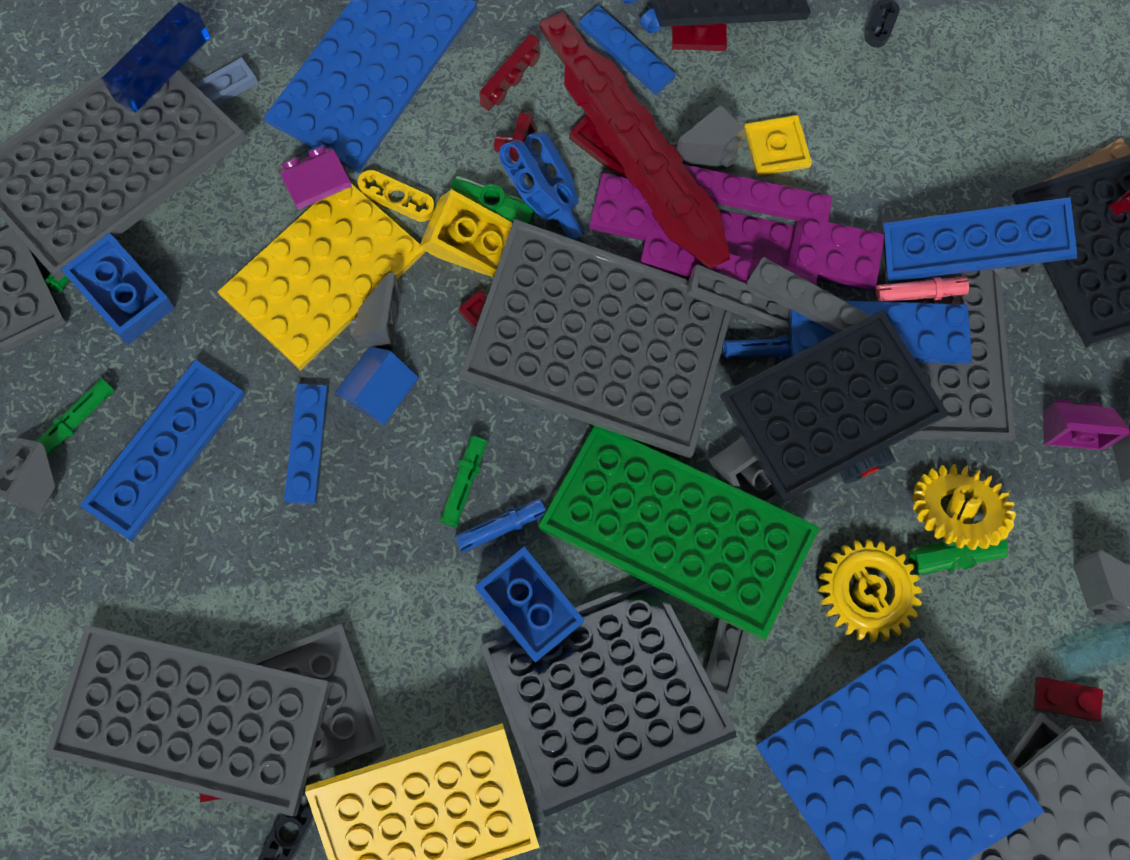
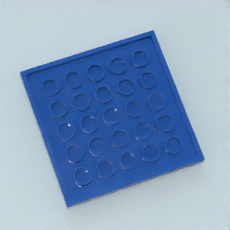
(899, 768)

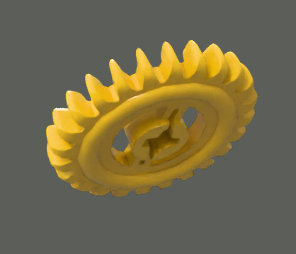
(997, 511)
(887, 616)

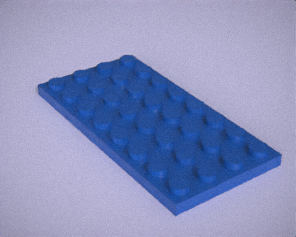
(366, 74)

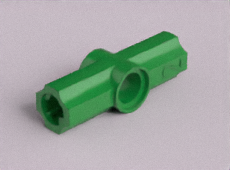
(507, 206)
(948, 557)

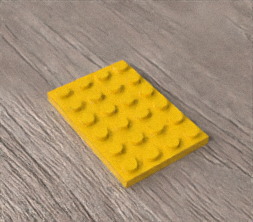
(320, 273)
(428, 805)

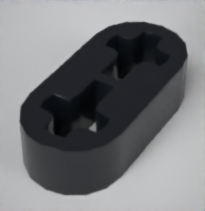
(877, 21)

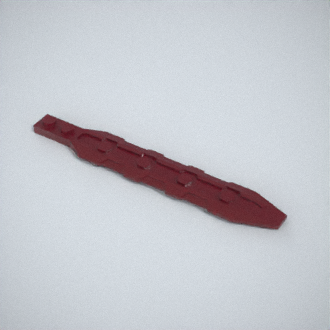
(646, 157)

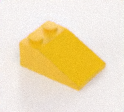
(466, 234)

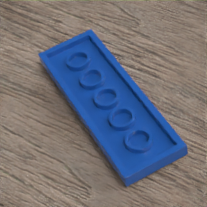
(980, 240)
(928, 330)
(163, 450)

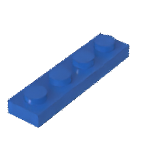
(627, 50)
(306, 444)

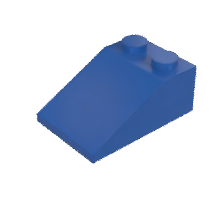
(118, 288)
(529, 604)

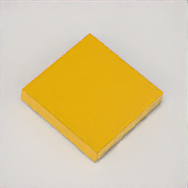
(777, 145)

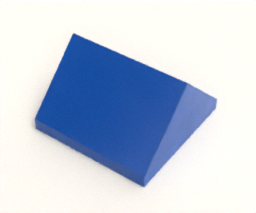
(378, 384)

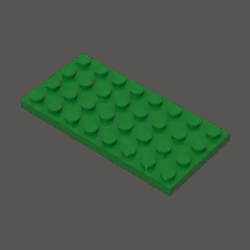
(680, 530)

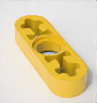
(393, 185)

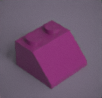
(314, 176)
(1082, 425)

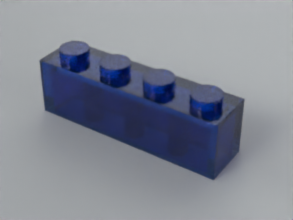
(156, 57)

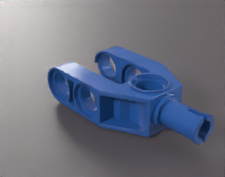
(549, 196)

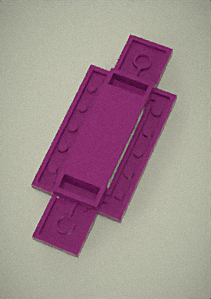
(808, 249)

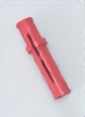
(916, 290)

